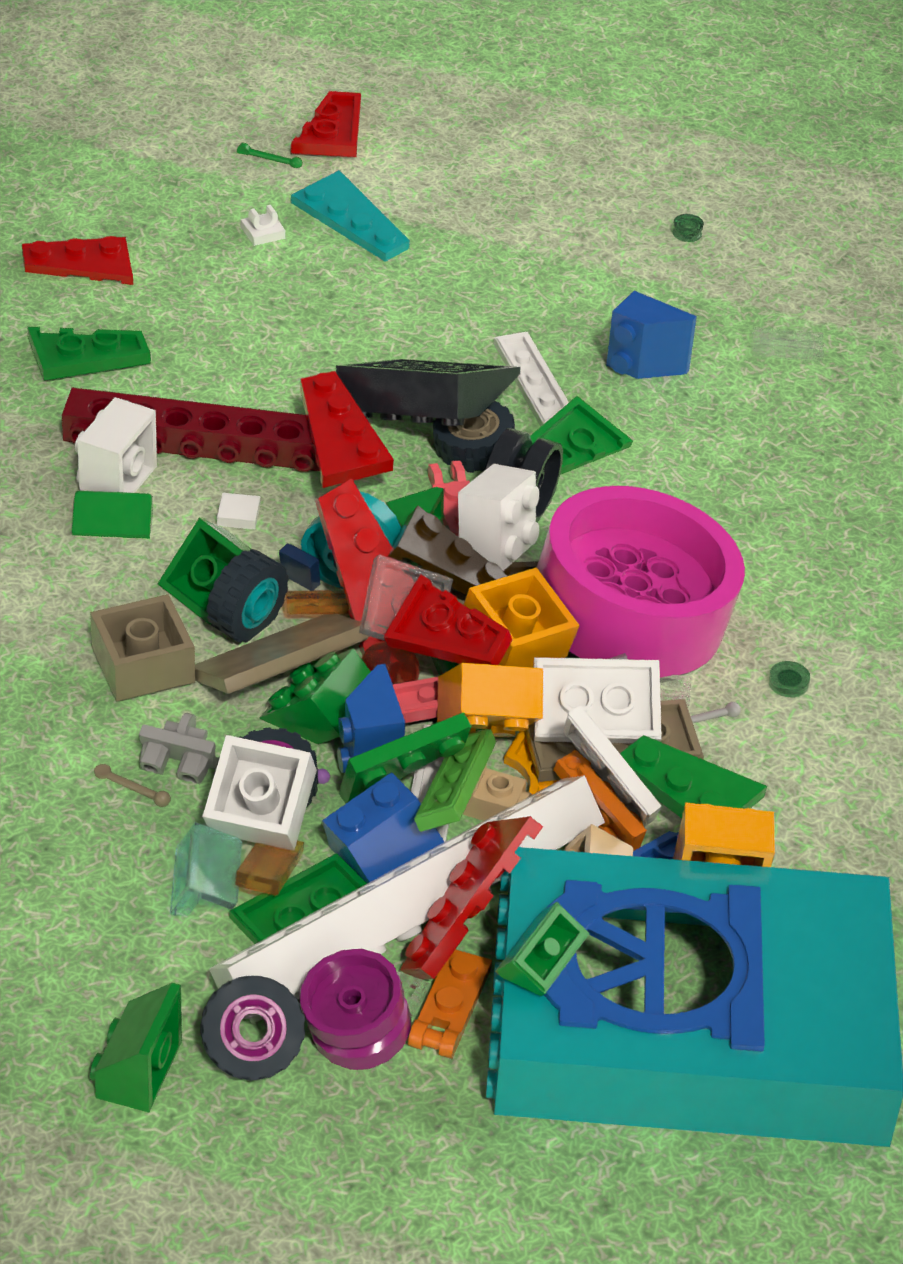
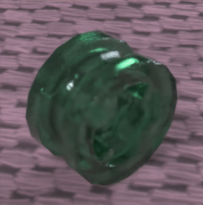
(688, 227)

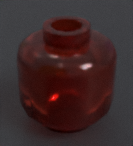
(401, 664)

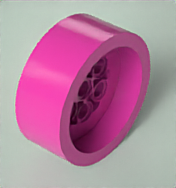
(642, 576)

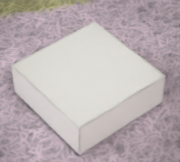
(238, 511)

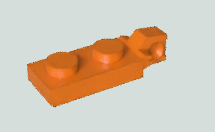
(617, 817)

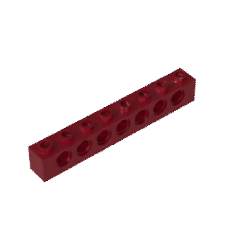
(207, 429)

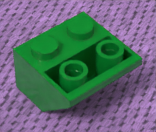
(317, 696)

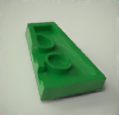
(80, 354)
(583, 435)
(404, 755)
(684, 778)

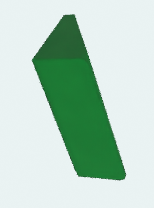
(112, 514)
(543, 950)

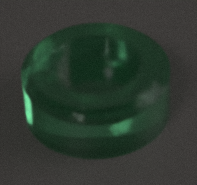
(789, 679)

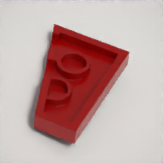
(89, 258)

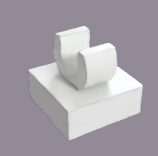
(263, 227)

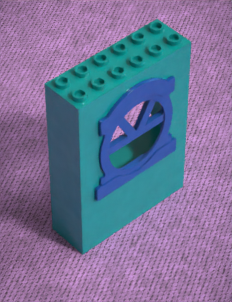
(788, 1049)

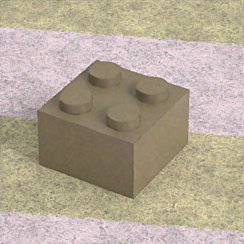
(142, 647)

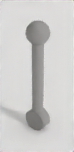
(732, 710)

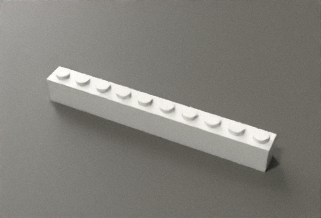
(402, 898)

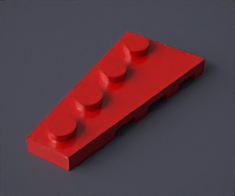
(340, 432)
(355, 542)
(467, 894)

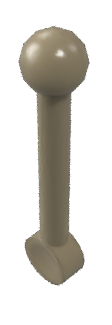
(160, 798)

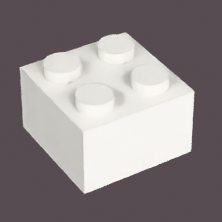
(117, 448)
(500, 513)
(260, 792)

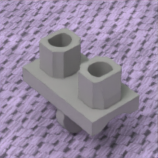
(179, 742)

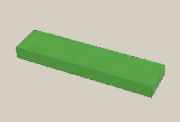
(455, 782)

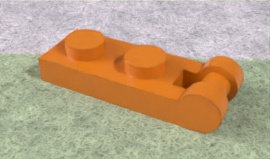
(450, 1003)

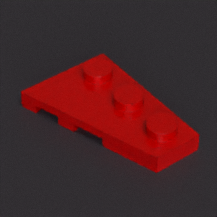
(333, 128)
(443, 628)

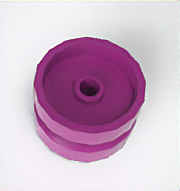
(356, 1009)

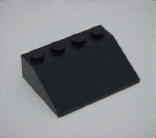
(425, 388)

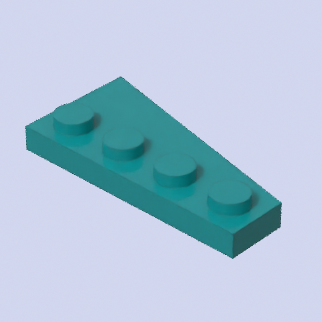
(351, 214)

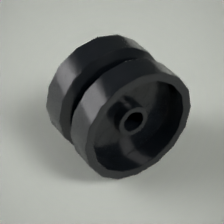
(543, 456)

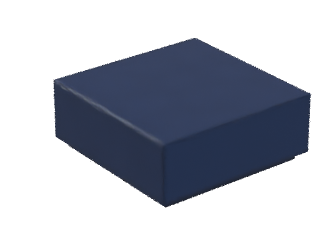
(300, 566)

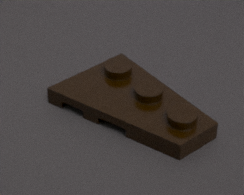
(441, 551)

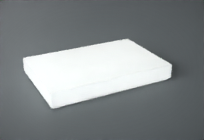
(615, 693)
(610, 765)

